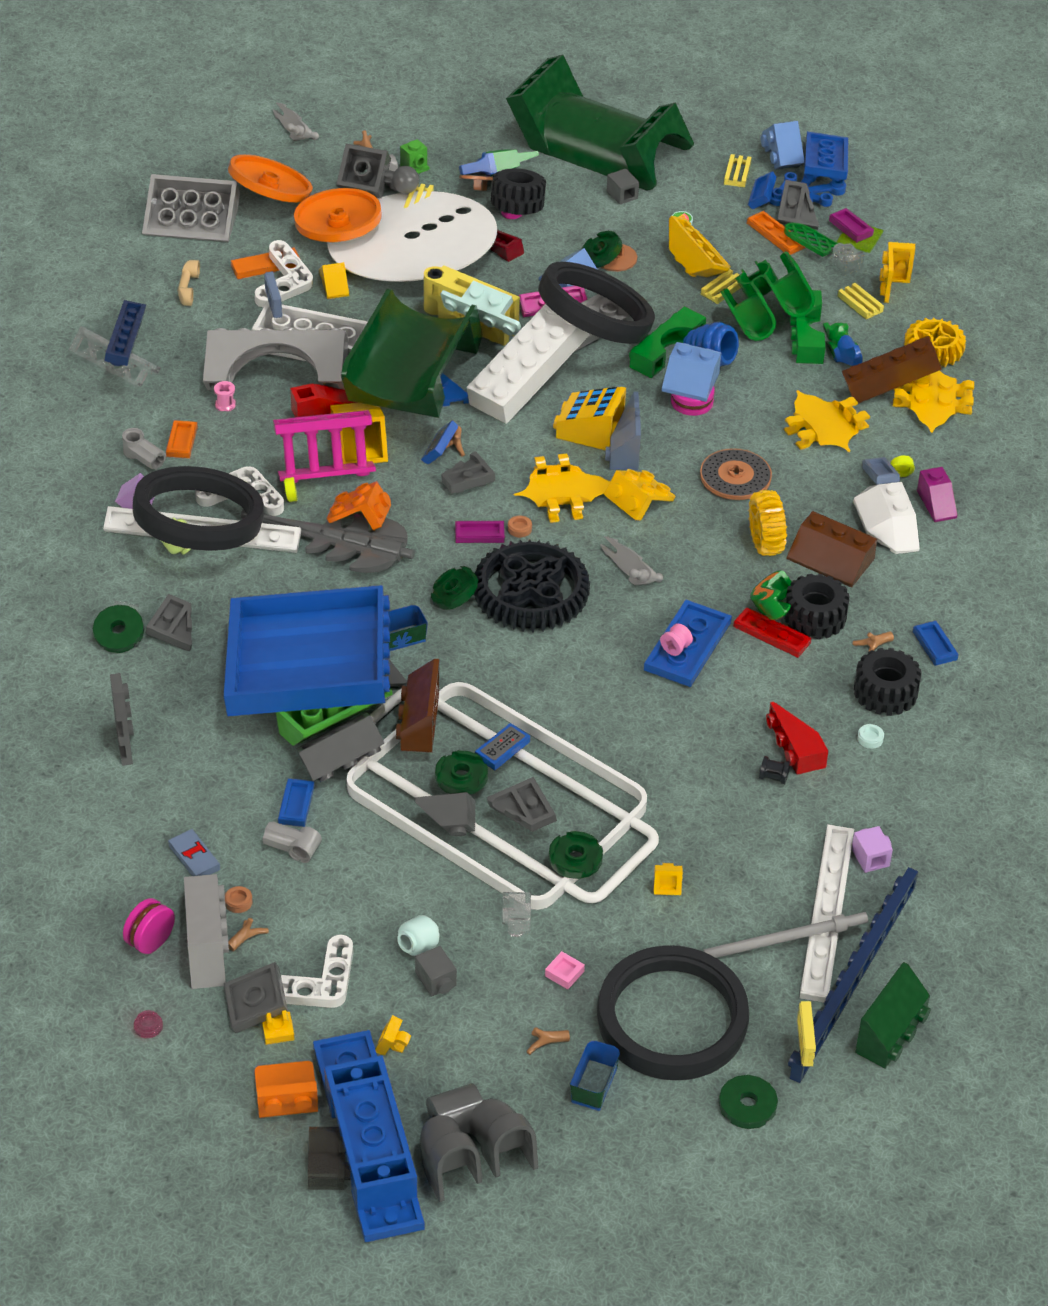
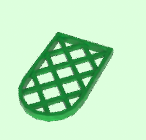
(806, 242)

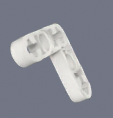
(291, 275)
(258, 482)
(323, 986)

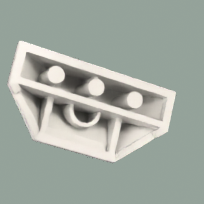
(889, 516)

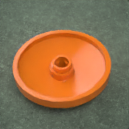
(270, 178)
(337, 215)

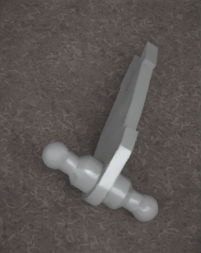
(293, 123)
(631, 564)

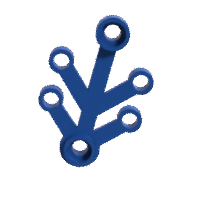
(825, 199)

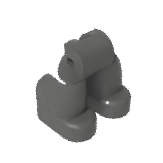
(491, 1121)

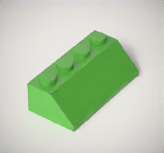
(304, 724)

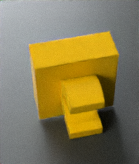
(667, 879)
(278, 1028)
(392, 1037)

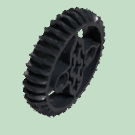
(531, 585)

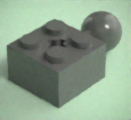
(377, 163)

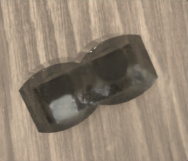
(326, 1159)

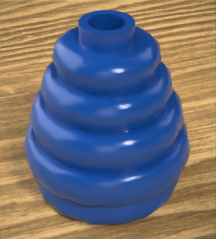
(716, 337)

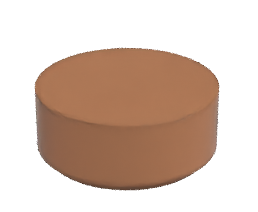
(519, 526)
(238, 899)

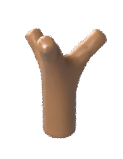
(366, 140)
(456, 440)
(875, 640)
(245, 933)
(547, 1037)

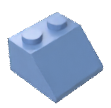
(691, 371)

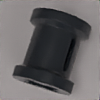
(774, 770)

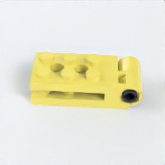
(447, 279)

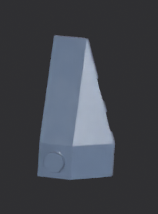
(626, 438)

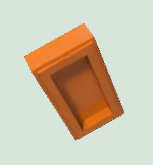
(181, 439)

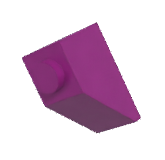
(937, 494)

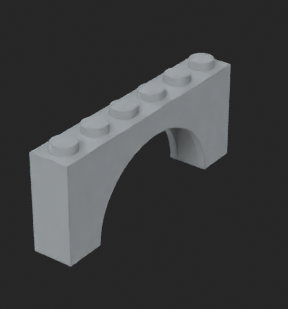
(232, 349)

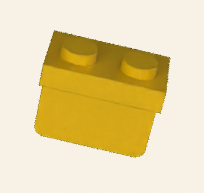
(897, 267)
(635, 491)

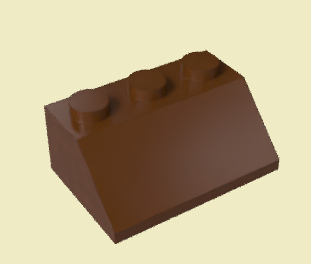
(832, 549)
(419, 709)

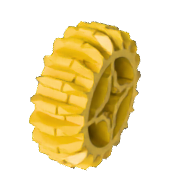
(945, 337)
(767, 522)

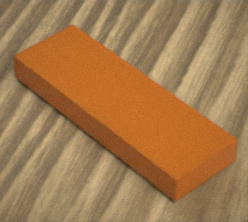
(774, 232)
(256, 265)

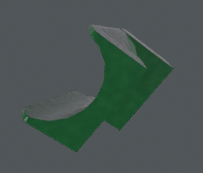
(590, 133)
(404, 356)

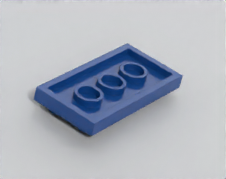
(826, 156)
(706, 629)

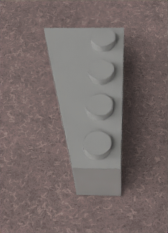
(206, 930)

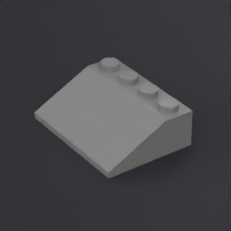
(191, 208)

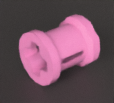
(224, 392)

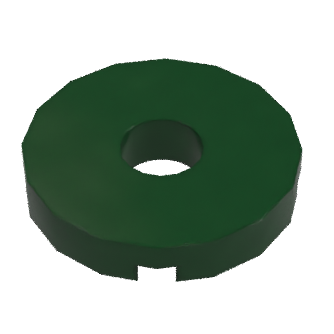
(610, 247)
(449, 598)
(115, 616)
(461, 760)
(572, 866)
(751, 1087)

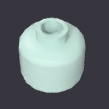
(418, 935)

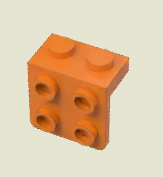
(368, 499)
(286, 1089)

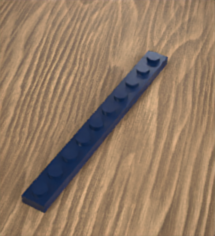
(858, 965)

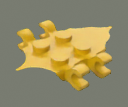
(935, 398)
(825, 421)
(562, 487)

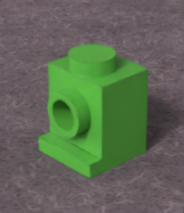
(414, 155)

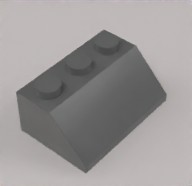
(341, 747)

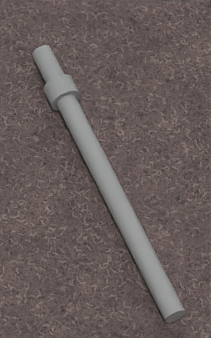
(838, 923)

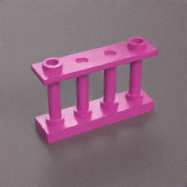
(334, 424)

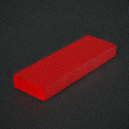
(772, 632)

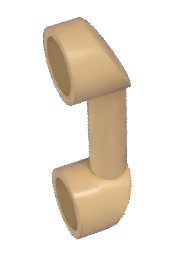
(190, 270)

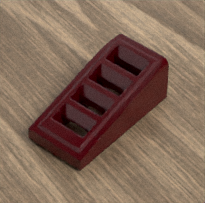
(507, 246)

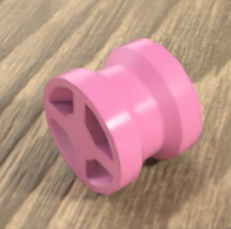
(676, 639)

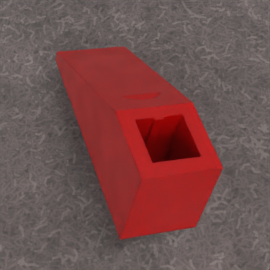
(316, 399)
(800, 742)

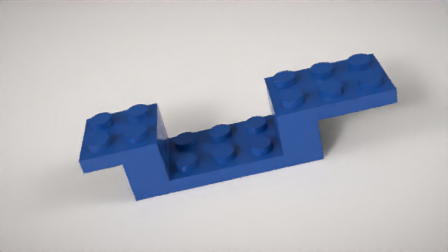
(371, 1135)

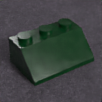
(893, 1018)

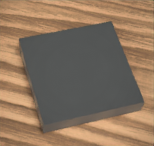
(254, 996)

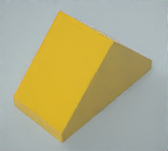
(334, 280)

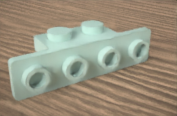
(490, 305)

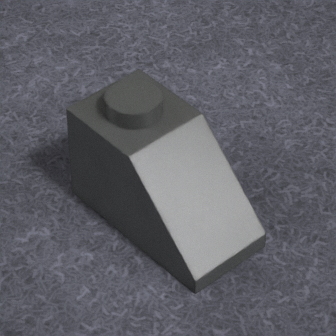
(450, 811)

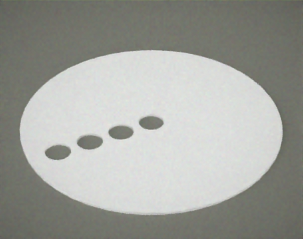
(391, 257)

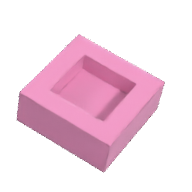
(564, 970)

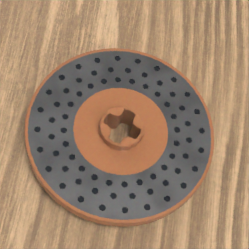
(719, 477)

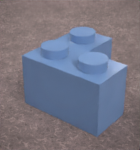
(784, 144)

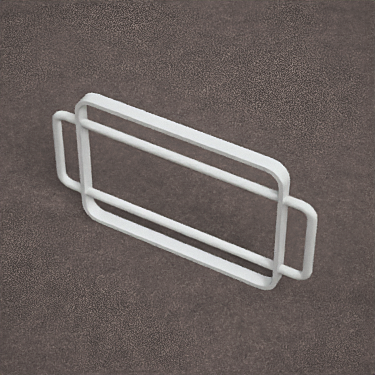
(562, 884)

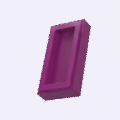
(851, 225)
(479, 532)

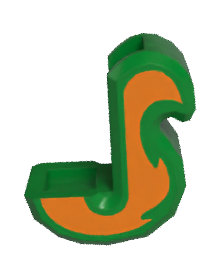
(769, 592)

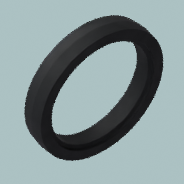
(588, 319)
(196, 536)
(682, 960)

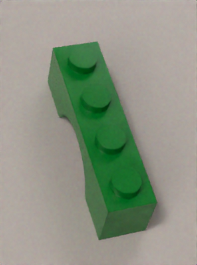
(808, 343)
(650, 354)

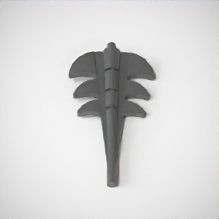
(376, 549)

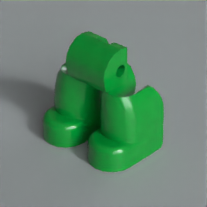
(791, 292)

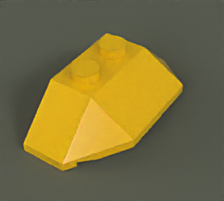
(694, 250)

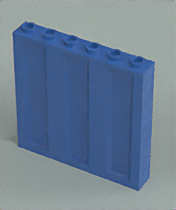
(307, 651)

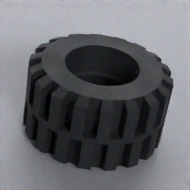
(518, 191)
(817, 605)
(887, 681)

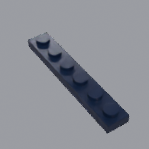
(125, 333)

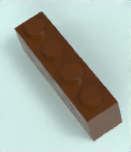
(891, 370)

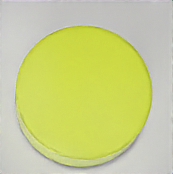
(903, 465)
(290, 488)

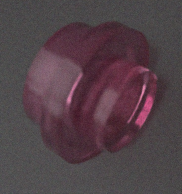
(148, 1024)

